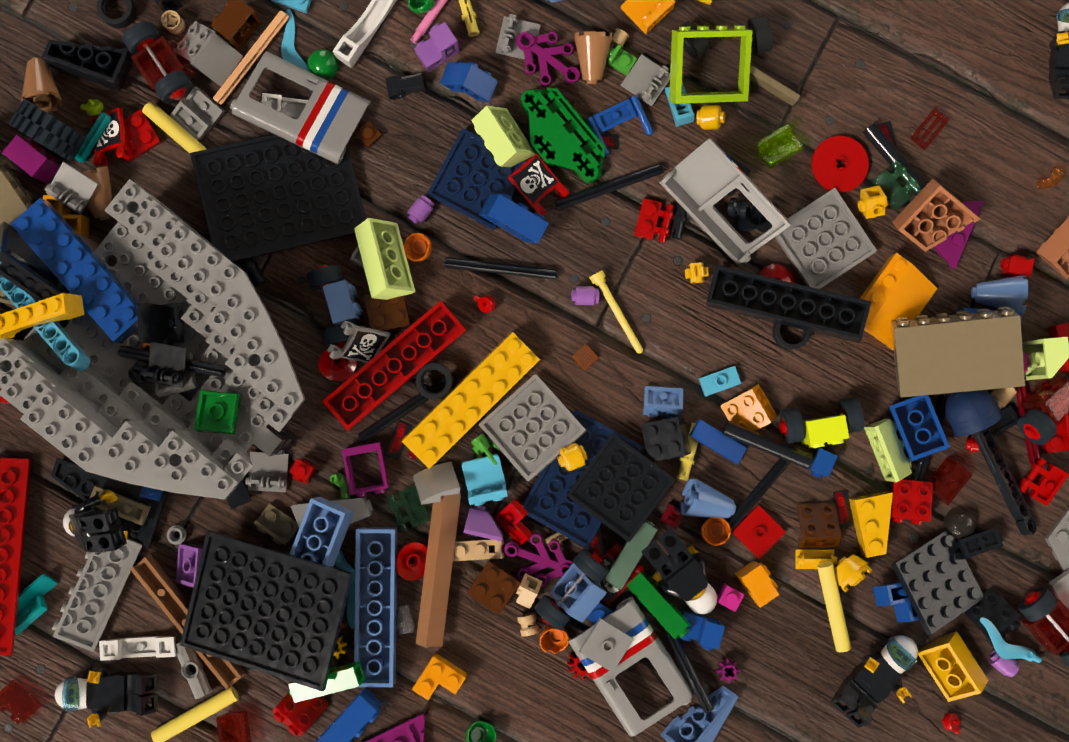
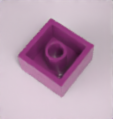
(32, 158)

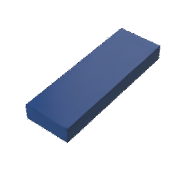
(717, 442)

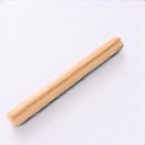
(251, 57)

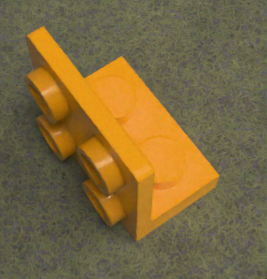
(647, 13)
(750, 409)

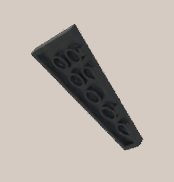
(83, 482)

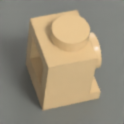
(528, 590)

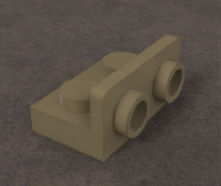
(277, 524)

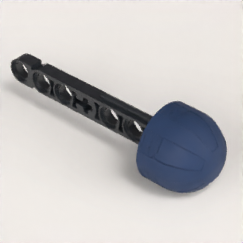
(974, 414)

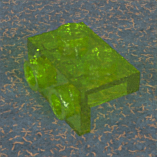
(778, 146)

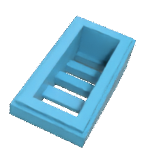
(681, 116)

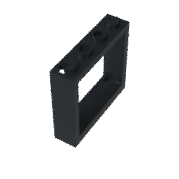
(19, 273)

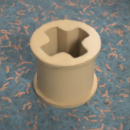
(619, 37)

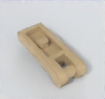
(477, 550)

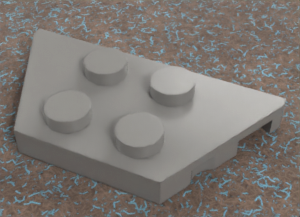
(1059, 540)

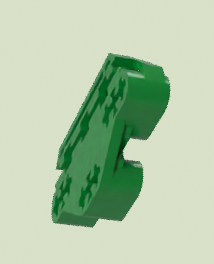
(561, 139)

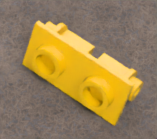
(811, 558)

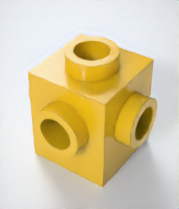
(872, 202)

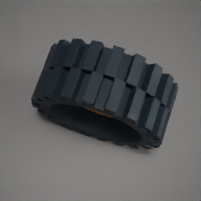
(47, 130)

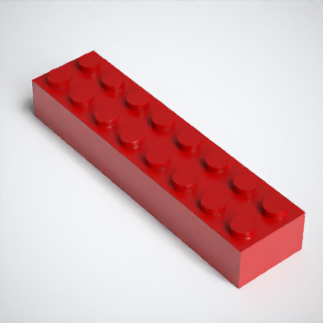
(394, 366)

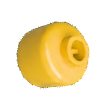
(710, 117)
(572, 457)

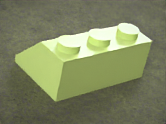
(502, 136)
(1045, 357)
(888, 450)

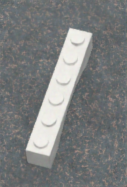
(357, 38)

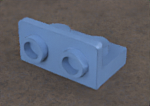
(663, 401)

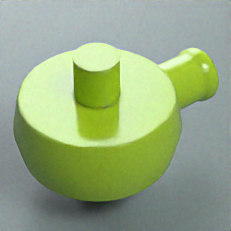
(93, 107)

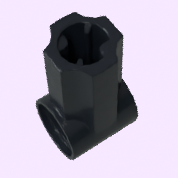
(400, 86)

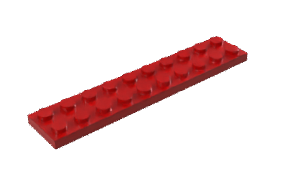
(13, 511)

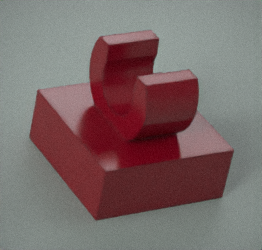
(671, 516)

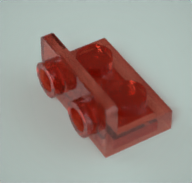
(949, 480)
(18, 702)

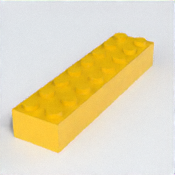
(470, 400)

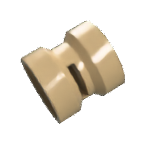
(169, 21)
(528, 624)

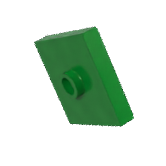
(217, 412)

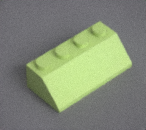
(384, 259)

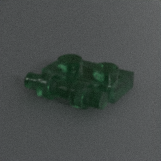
(894, 191)
(416, 512)

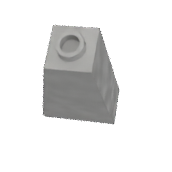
(360, 506)

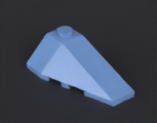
(698, 725)

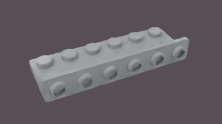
(95, 595)

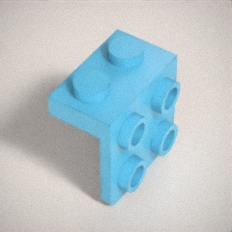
(484, 480)

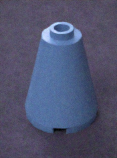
(1002, 293)
(705, 501)

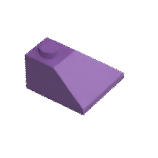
(482, 524)
(188, 563)

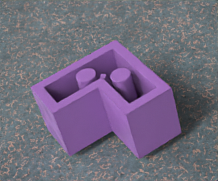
(438, 48)

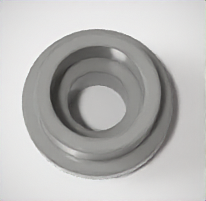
(171, 537)

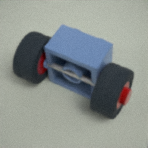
(340, 300)
(575, 592)

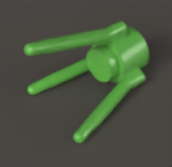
(481, 444)

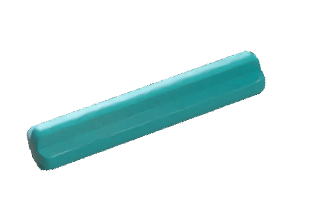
(93, 137)

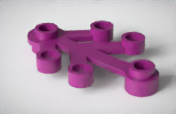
(545, 56)
(542, 560)

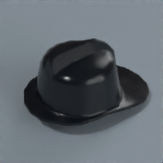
(755, 221)

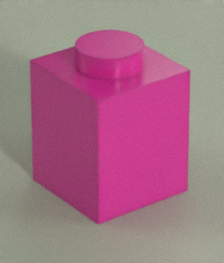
(729, 597)

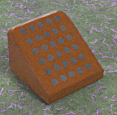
(585, 357)

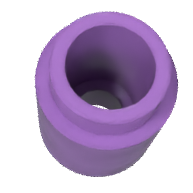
(420, 210)
(585, 295)
(1007, 667)

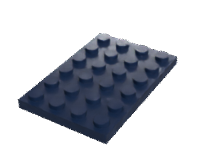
(548, 497)

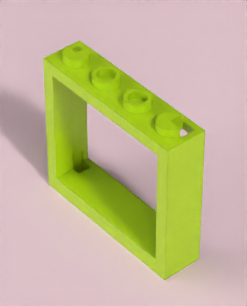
(678, 36)

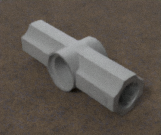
(197, 681)

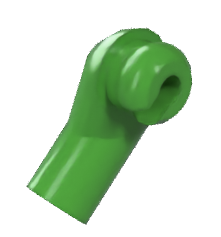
(341, 481)

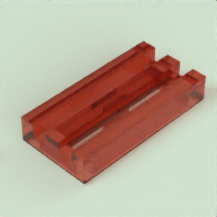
(939, 116)

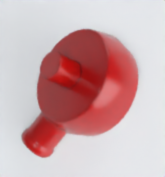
(485, 303)
(951, 722)

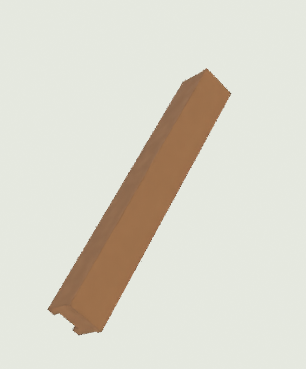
(438, 571)
(176, 608)

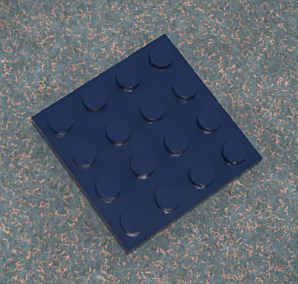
(470, 177)

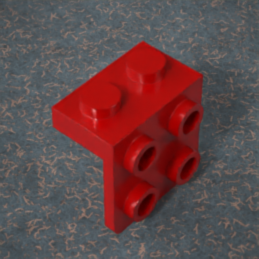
(911, 501)
(299, 715)

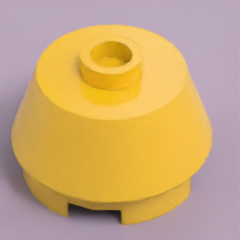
(851, 571)

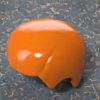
(417, 247)
(716, 531)
(554, 639)

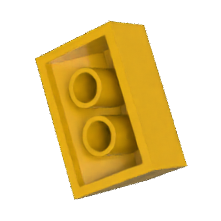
(953, 667)

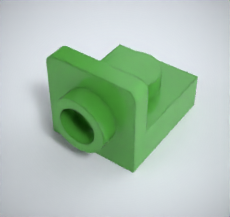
(621, 60)

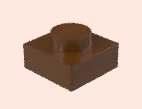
(368, 134)

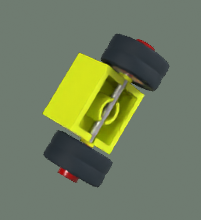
(825, 429)

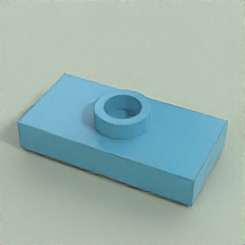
(719, 381)

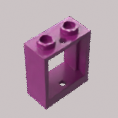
(361, 492)

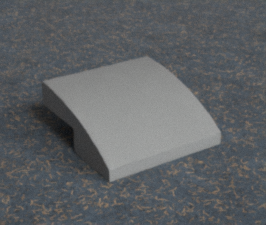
(197, 113)
(436, 482)

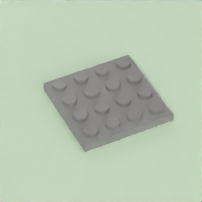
(825, 240)
(532, 427)

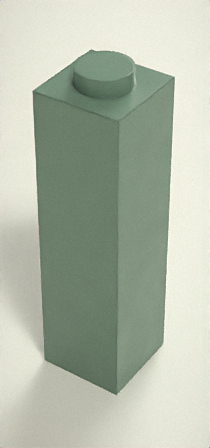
(629, 556)

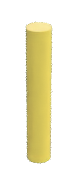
(172, 128)
(834, 606)
(195, 715)

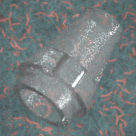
(405, 620)

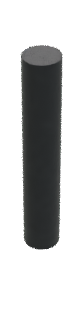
(890, 152)
(767, 444)

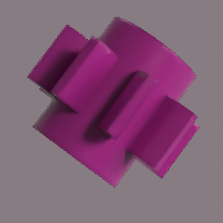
(728, 676)

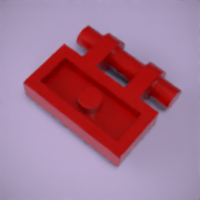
(648, 219)
(1047, 485)

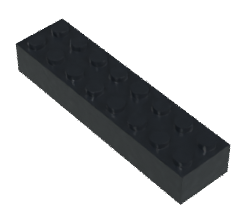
(788, 304)

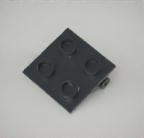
(166, 365)

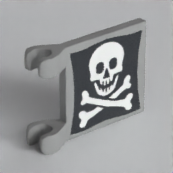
(361, 345)

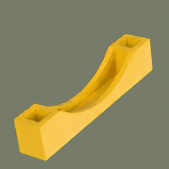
(48, 310)

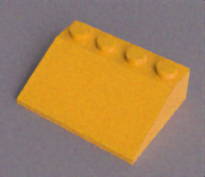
(895, 293)

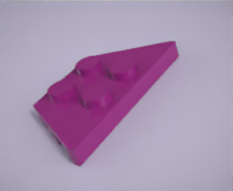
(953, 246)
(408, 731)

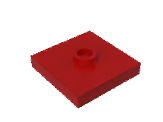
(758, 531)

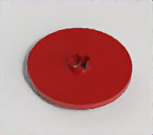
(825, 165)

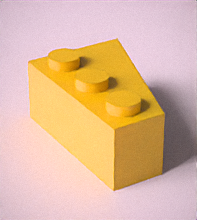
(871, 522)

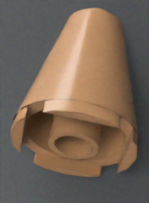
(592, 54)
(40, 86)
(102, 195)

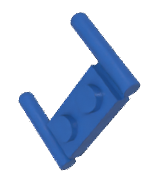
(617, 115)

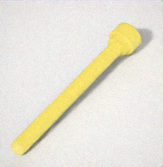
(599, 280)

